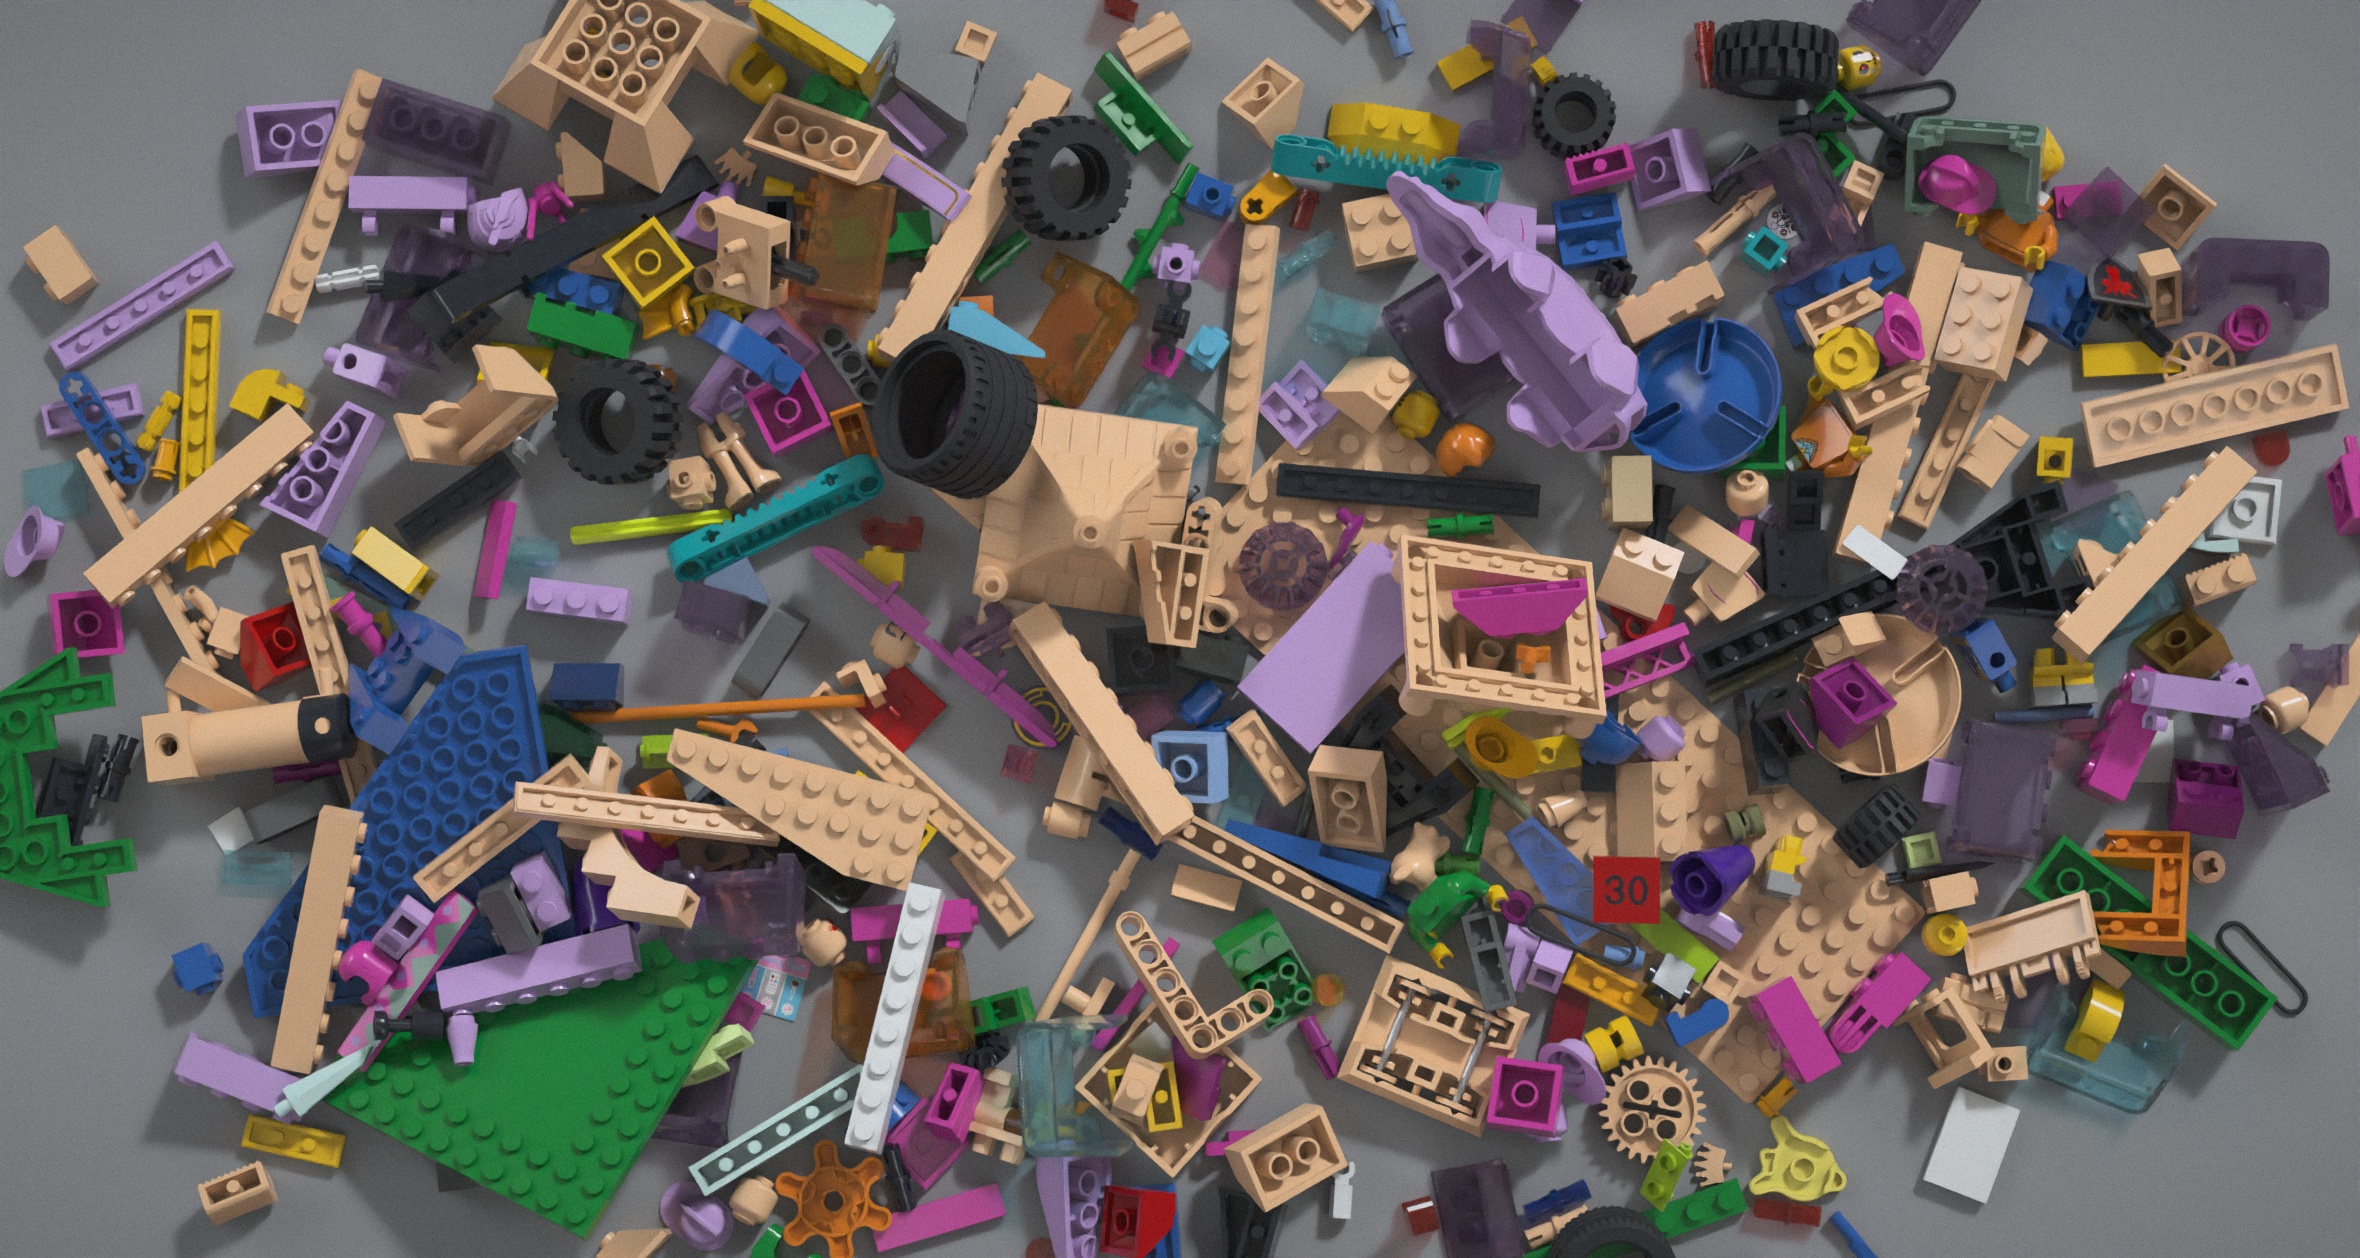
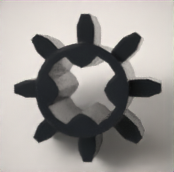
(1615, 277)

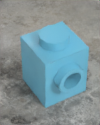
(1207, 349)

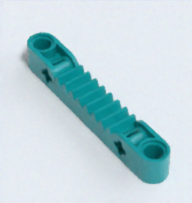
(1299, 155)
(854, 481)

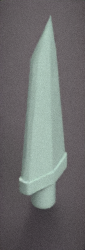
(311, 1089)

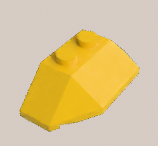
(1392, 131)

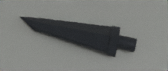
(400, 285)
(1913, 875)

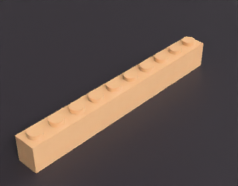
(972, 231)
(1889, 436)

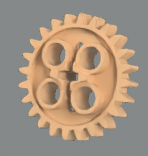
(1657, 1080)

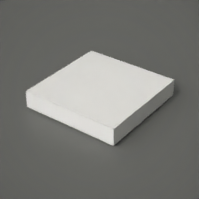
(2251, 514)

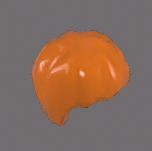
(1464, 446)

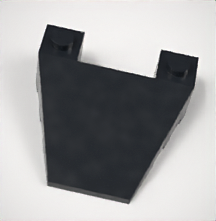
(2015, 560)
(1411, 788)

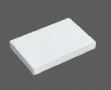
(1971, 1144)

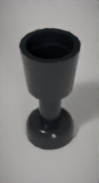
(422, 1025)

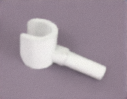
(520, 446)

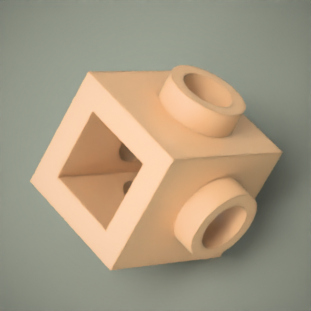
(691, 482)

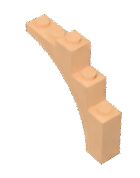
(635, 892)

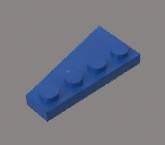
(1880, 264)

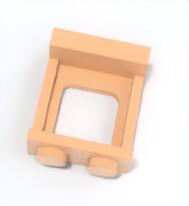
(1953, 1060)

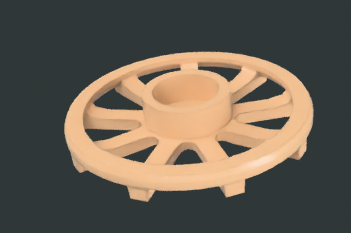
(2199, 363)

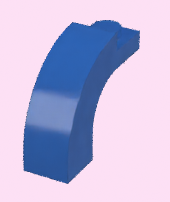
(749, 349)

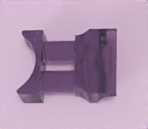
(2335, 665)

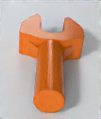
(1532, 655)
(726, 730)

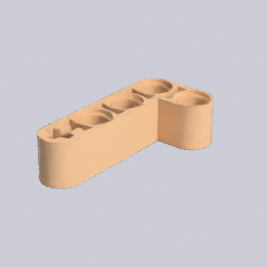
(1210, 536)

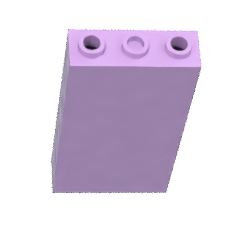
(1332, 652)

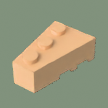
(1668, 303)
(1171, 590)

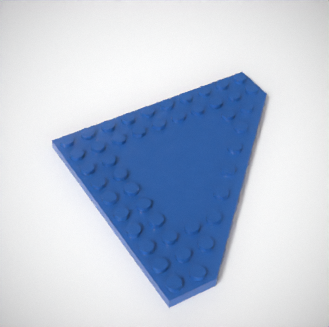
(432, 790)

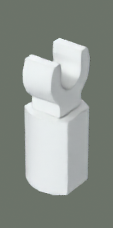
(1341, 1194)

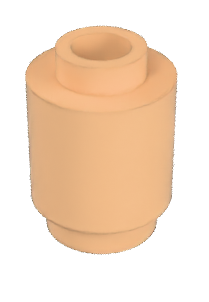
(1067, 820)

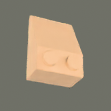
(1350, 797)

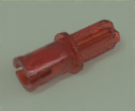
(1787, 1212)

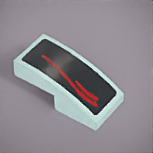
(2214, 548)

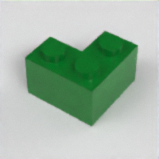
(1834, 151)

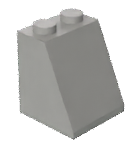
(939, 83)

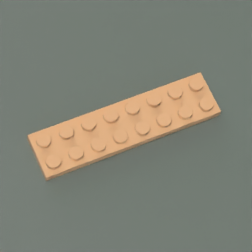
(2214, 405)

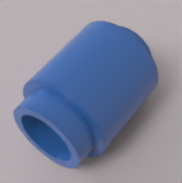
(1200, 702)

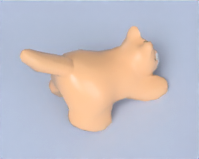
(1418, 859)

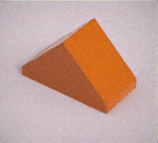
(854, 431)

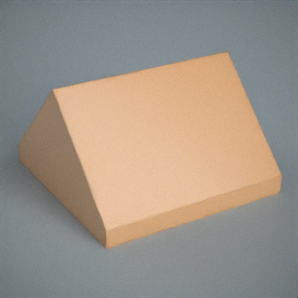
(2177, 206)

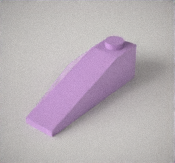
(729, 381)
(1072, 1201)

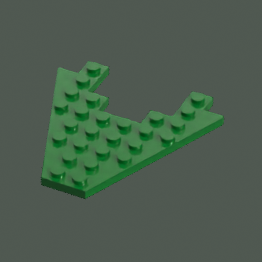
(40, 849)

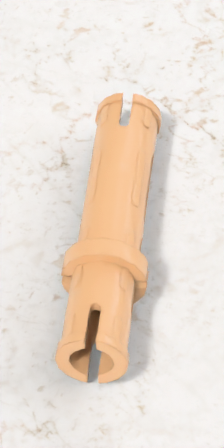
(1745, 209)

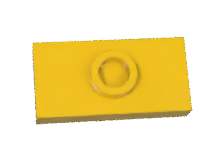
(1557, 753)

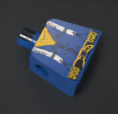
(1978, 644)

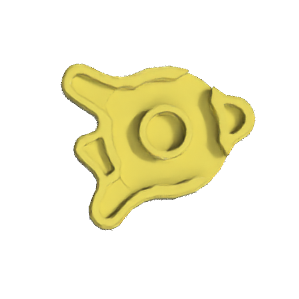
(1797, 1167)

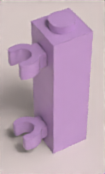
(410, 196)
(2191, 694)

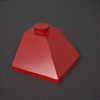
(272, 647)
(1135, 1220)

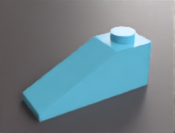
(987, 329)

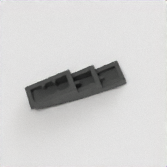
(1487, 957)

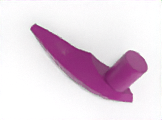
(1349, 534)

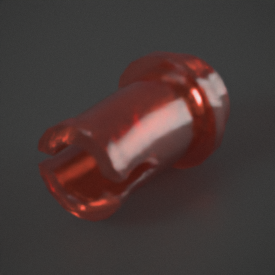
(1304, 209)

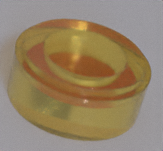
(1328, 990)

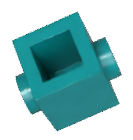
(1764, 251)

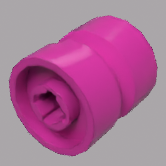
(2245, 328)

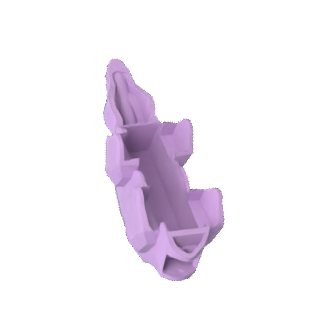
(1536, 317)

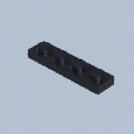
(457, 501)

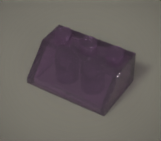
(1478, 1210)

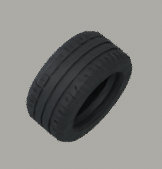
(1609, 1226)

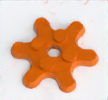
(811, 1195)

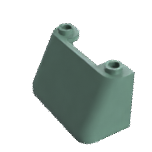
(2003, 148)

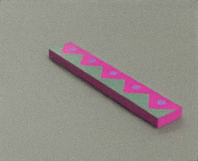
(413, 973)

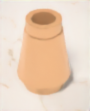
(1559, 808)

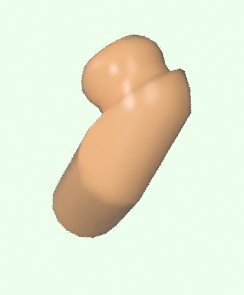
(204, 604)

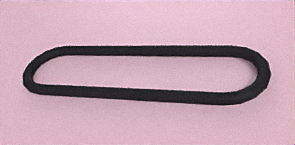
(1908, 87)
(1574, 947)
(2271, 956)

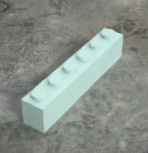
(777, 1133)

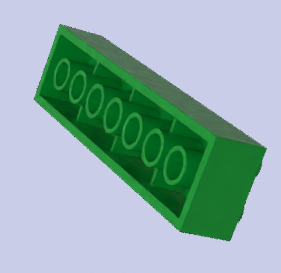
(2198, 986)

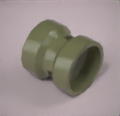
(1744, 824)

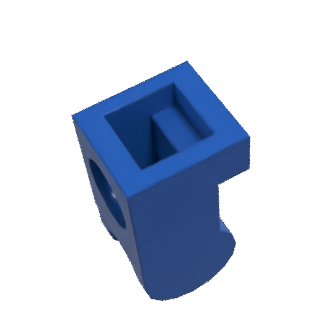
(1708, 1017)

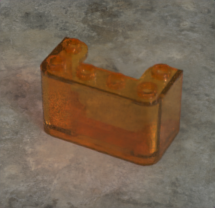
(845, 244)

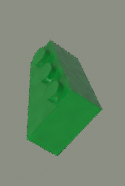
(581, 330)

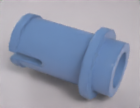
(1622, 953)

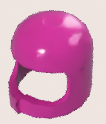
(369, 963)

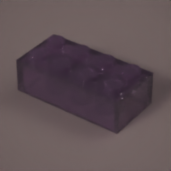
(436, 131)

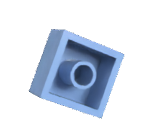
(1196, 763)

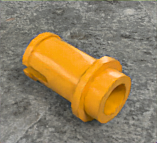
(165, 460)
(1776, 1098)

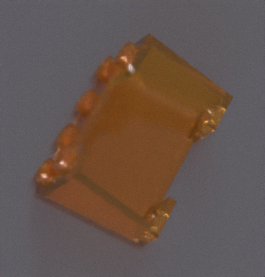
(1078, 329)

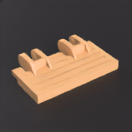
(2026, 939)

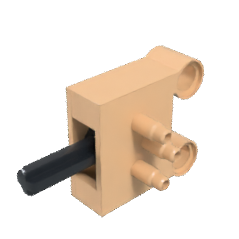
(750, 255)

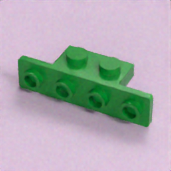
(1135, 115)

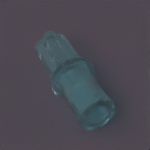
(1307, 253)

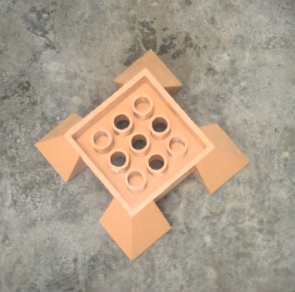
(566, 63)

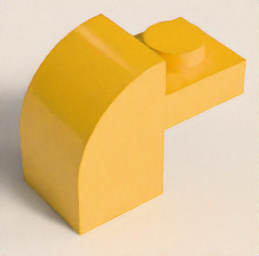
(261, 389)
(2097, 1020)

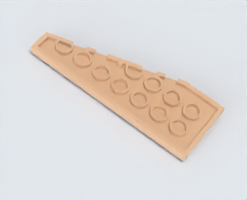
(837, 816)

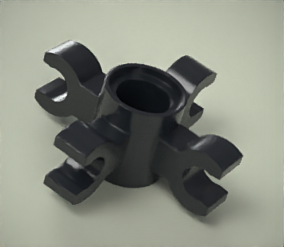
(1171, 321)

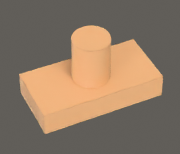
(1085, 1003)

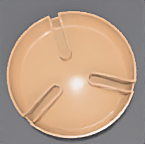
(1928, 694)

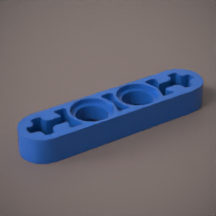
(107, 425)

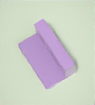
(911, 124)

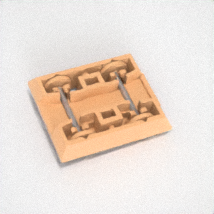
(1430, 1045)

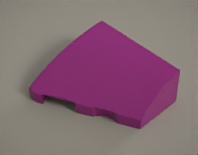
(1197, 1081)

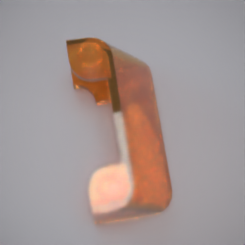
(943, 1015)

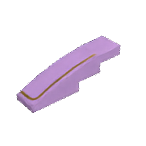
(925, 184)

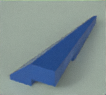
(1350, 868)

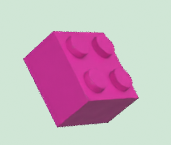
(790, 418)
(1526, 1096)

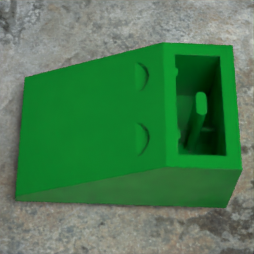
(1265, 959)

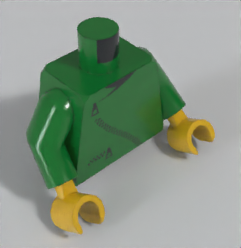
(1443, 906)

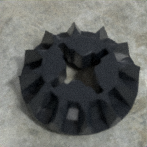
(987, 1051)

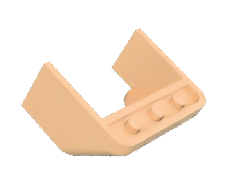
(485, 418)

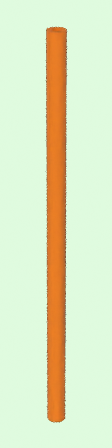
(721, 709)

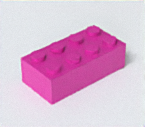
(2118, 747)

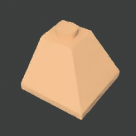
(1267, 102)
(633, 1243)

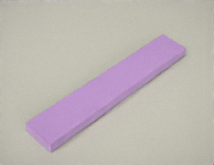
(141, 306)

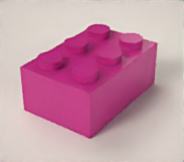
(1793, 1031)

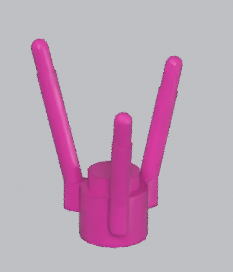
(548, 200)

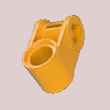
(1270, 194)

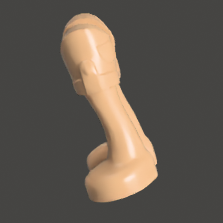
(738, 491)

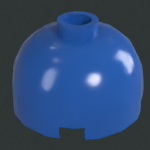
(1609, 743)

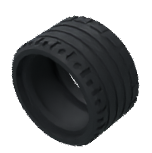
(992, 425)

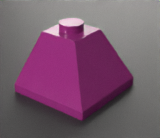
(1848, 702)

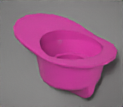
(1957, 184)
(1900, 332)

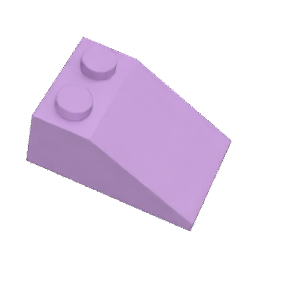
(285, 137)

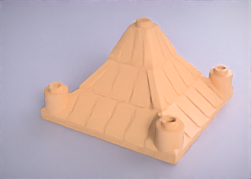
(1077, 503)
(1478, 671)

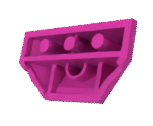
(1520, 607)

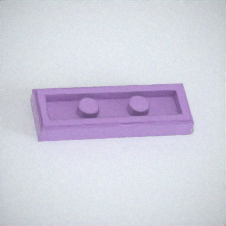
(122, 401)

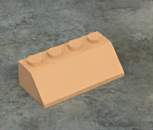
(821, 140)

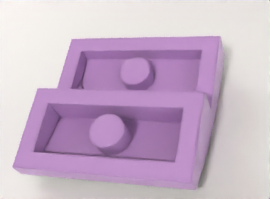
(1297, 405)

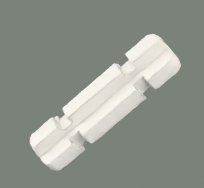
(346, 278)

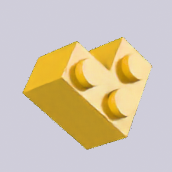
(1164, 1106)

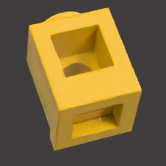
(2055, 446)

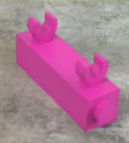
(881, 923)

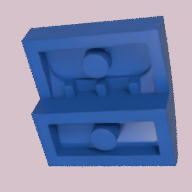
(1588, 230)

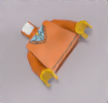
(2022, 244)
(1826, 437)

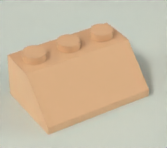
(1651, 809)
(1286, 1156)

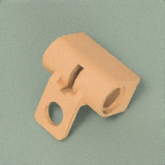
(1991, 451)
(1084, 779)

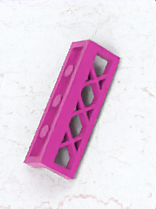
(1642, 649)

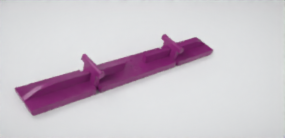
(915, 625)

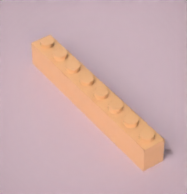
(199, 507)
(2153, 555)
(1101, 722)
(1289, 884)
(318, 938)

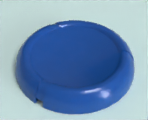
(1707, 395)

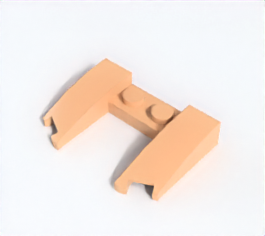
(1882, 394)

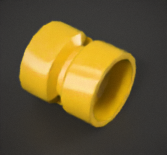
(1604, 1050)

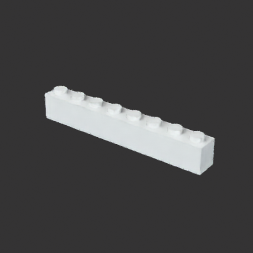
(895, 1018)

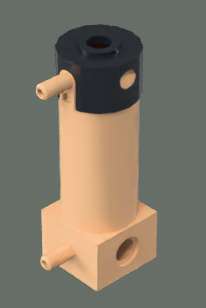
(198, 746)

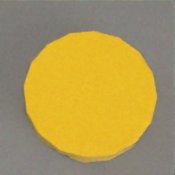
(1846, 358)

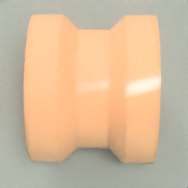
(2201, 870)

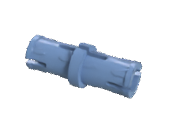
(1400, 46)

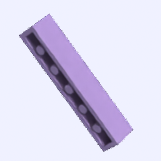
(539, 972)

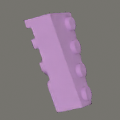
(327, 471)
(234, 1075)

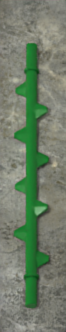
(1149, 238)

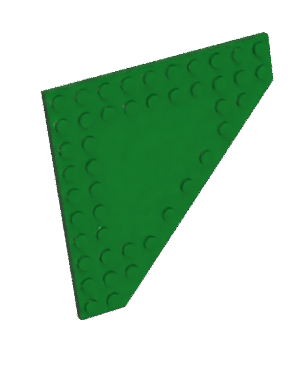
(555, 1085)

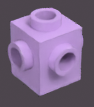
(1183, 276)

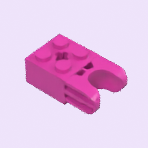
(1876, 1002)

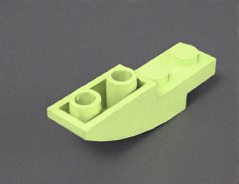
(722, 1046)

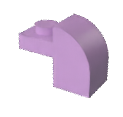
(403, 927)

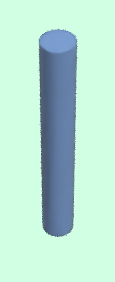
(2043, 714)

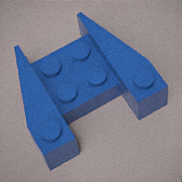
(397, 675)

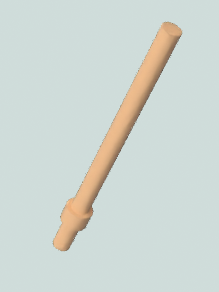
(1118, 881)

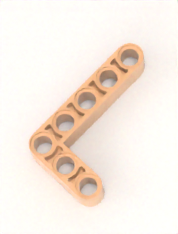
(1182, 996)

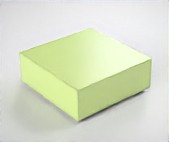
(1921, 850)

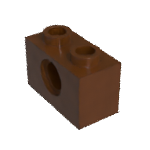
(694, 853)

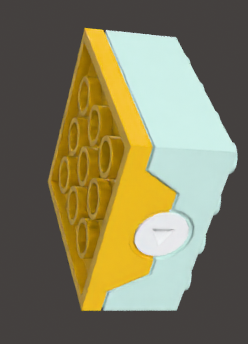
(834, 37)

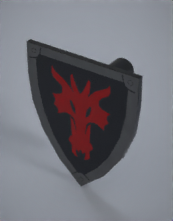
(2115, 285)

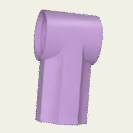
(1717, 927)
(1520, 949)

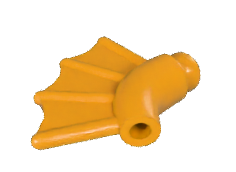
(669, 313)
(222, 542)

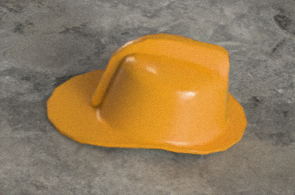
(1500, 748)

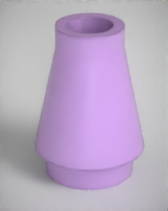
(462, 1038)

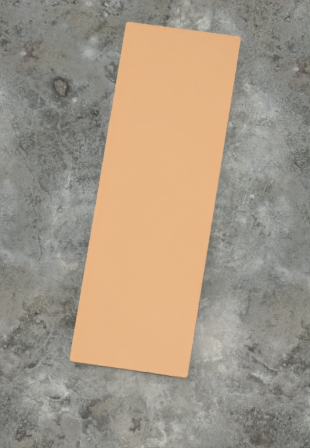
(1819, 939)

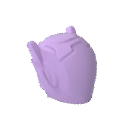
(499, 222)

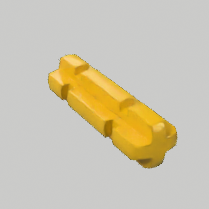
(158, 421)

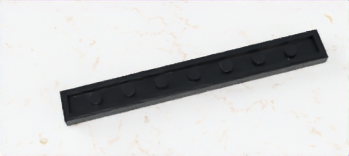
(1408, 490)

